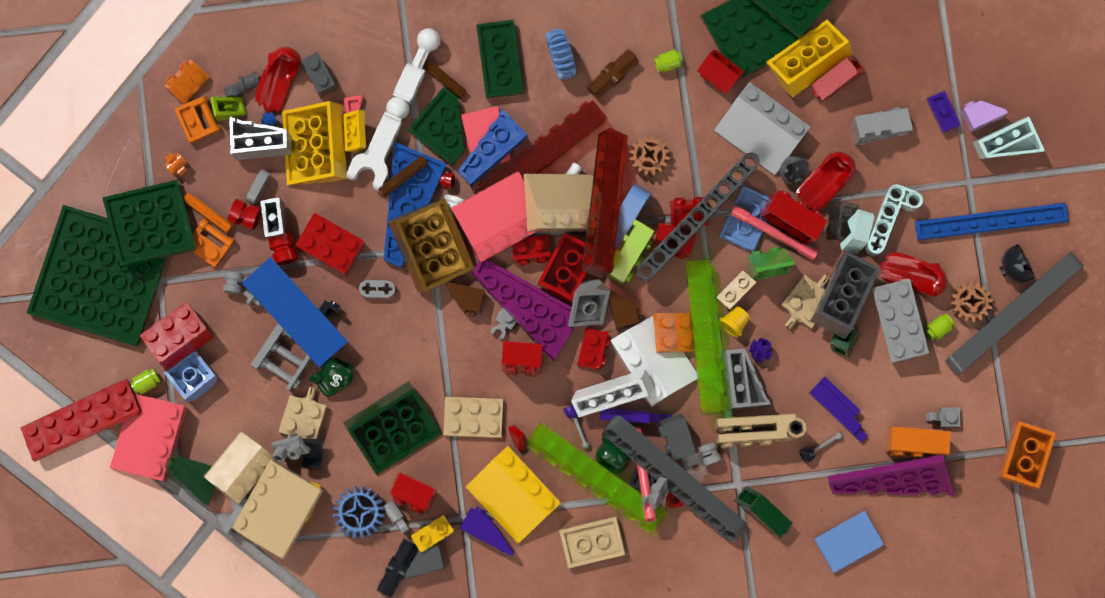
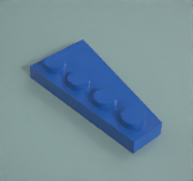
(497, 143)

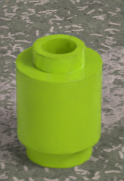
(668, 61)
(940, 327)
(145, 381)

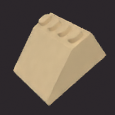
(557, 202)
(277, 509)

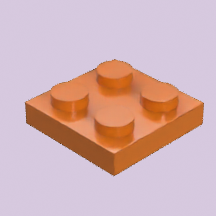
(673, 332)

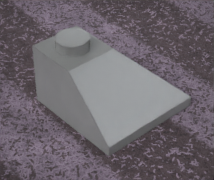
(589, 304)

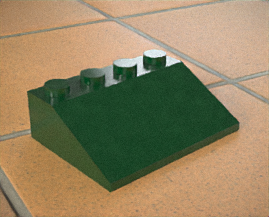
(392, 428)

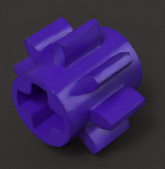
(761, 350)

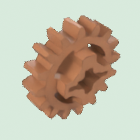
(642, 160)
(971, 310)

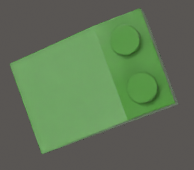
(769, 264)

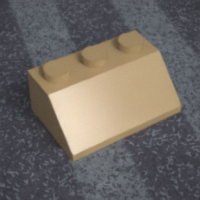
(238, 467)

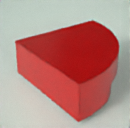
(517, 438)

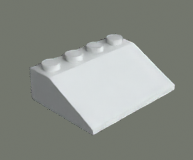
(666, 370)

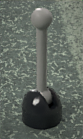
(808, 453)

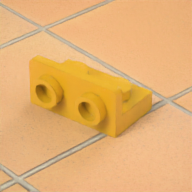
(354, 131)
(432, 533)

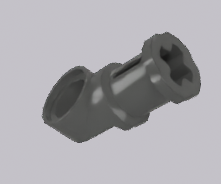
(244, 84)

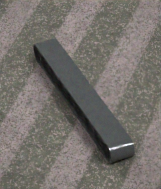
(702, 208)
(1014, 313)
(679, 481)

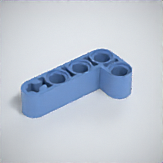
(630, 209)

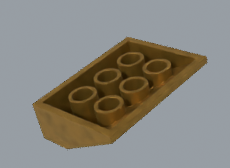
(431, 245)

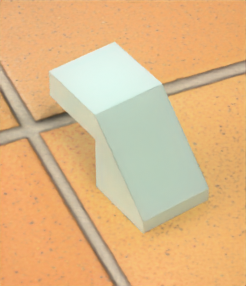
(860, 227)

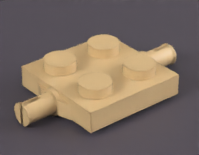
(804, 300)
(303, 416)

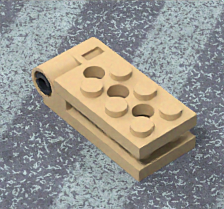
(781, 425)

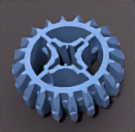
(560, 54)
(356, 495)

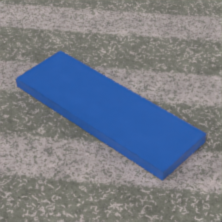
(294, 312)

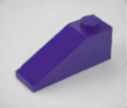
(481, 527)

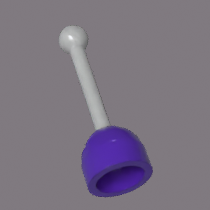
(571, 413)

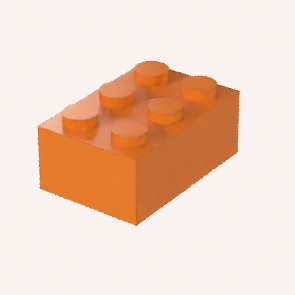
(917, 442)
(1026, 455)

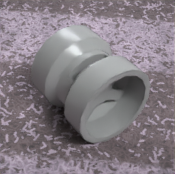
(233, 282)
(708, 449)

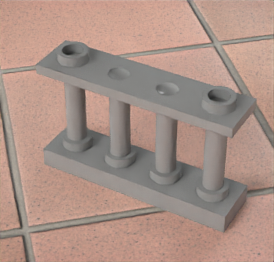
(273, 345)

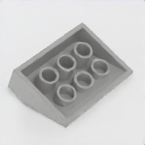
(762, 127)

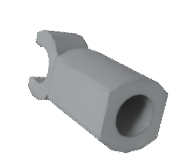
(396, 516)

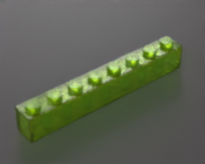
(705, 338)
(593, 475)

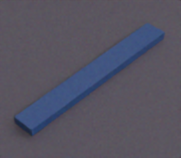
(991, 221)

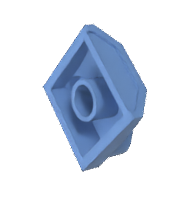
(191, 377)

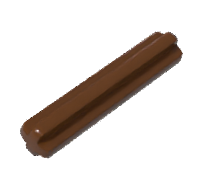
(444, 78)
(402, 176)

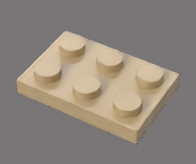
(473, 417)
(592, 542)

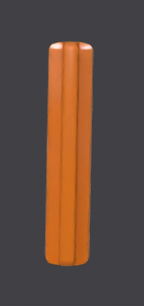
(207, 212)

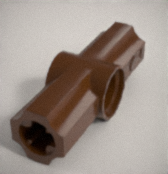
(612, 74)

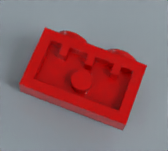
(681, 208)
(532, 249)
(592, 349)

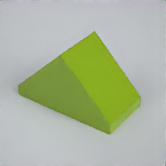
(228, 107)

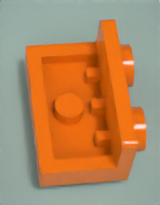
(186, 81)

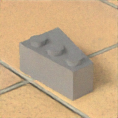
(742, 384)

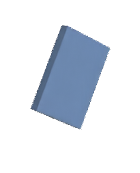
(742, 233)
(848, 541)

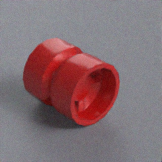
(245, 215)
(283, 249)

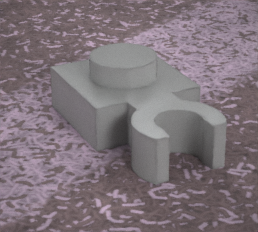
(505, 321)

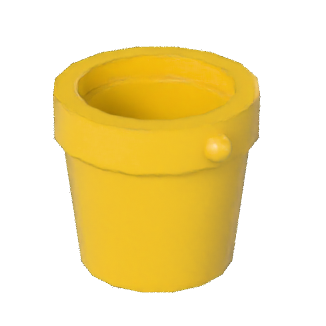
(735, 321)

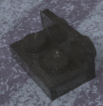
(839, 214)

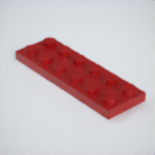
(80, 420)

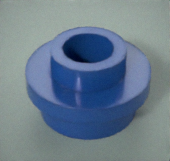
(269, 119)

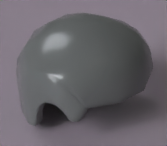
(793, 169)

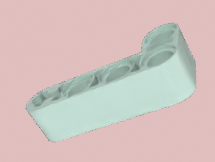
(888, 221)

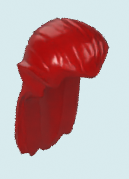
(277, 78)
(827, 180)
(924, 276)

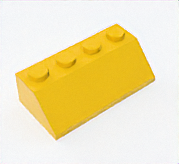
(809, 58)

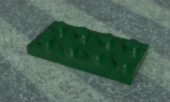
(499, 59)

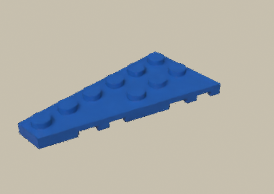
(410, 195)

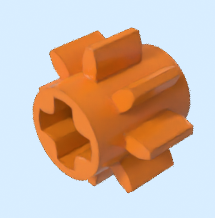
(176, 164)

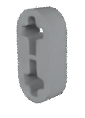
(258, 187)
(377, 284)

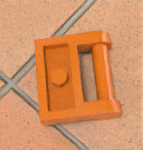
(191, 123)
(208, 250)

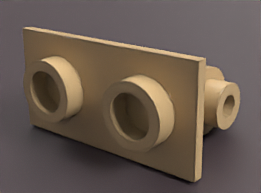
(736, 290)

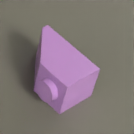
(981, 114)

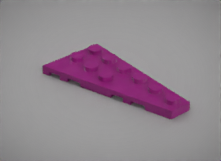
(532, 308)
(897, 479)

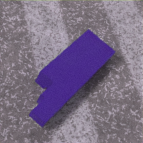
(839, 407)
(633, 416)

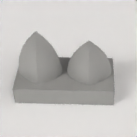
(227, 520)

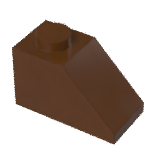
(467, 298)
(623, 311)

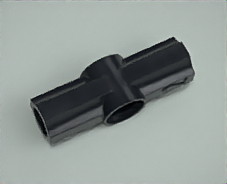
(397, 568)

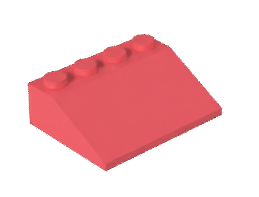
(494, 217)
(149, 438)

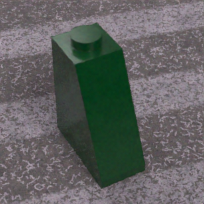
(190, 477)
(763, 511)

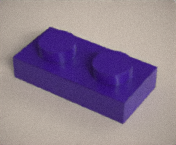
(943, 112)

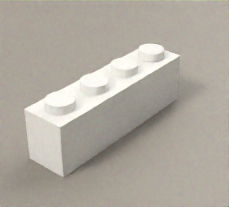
(612, 393)

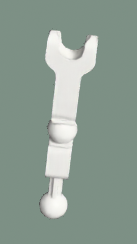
(396, 110)

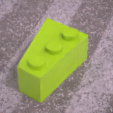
(631, 251)

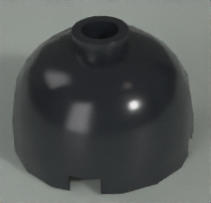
(1016, 265)

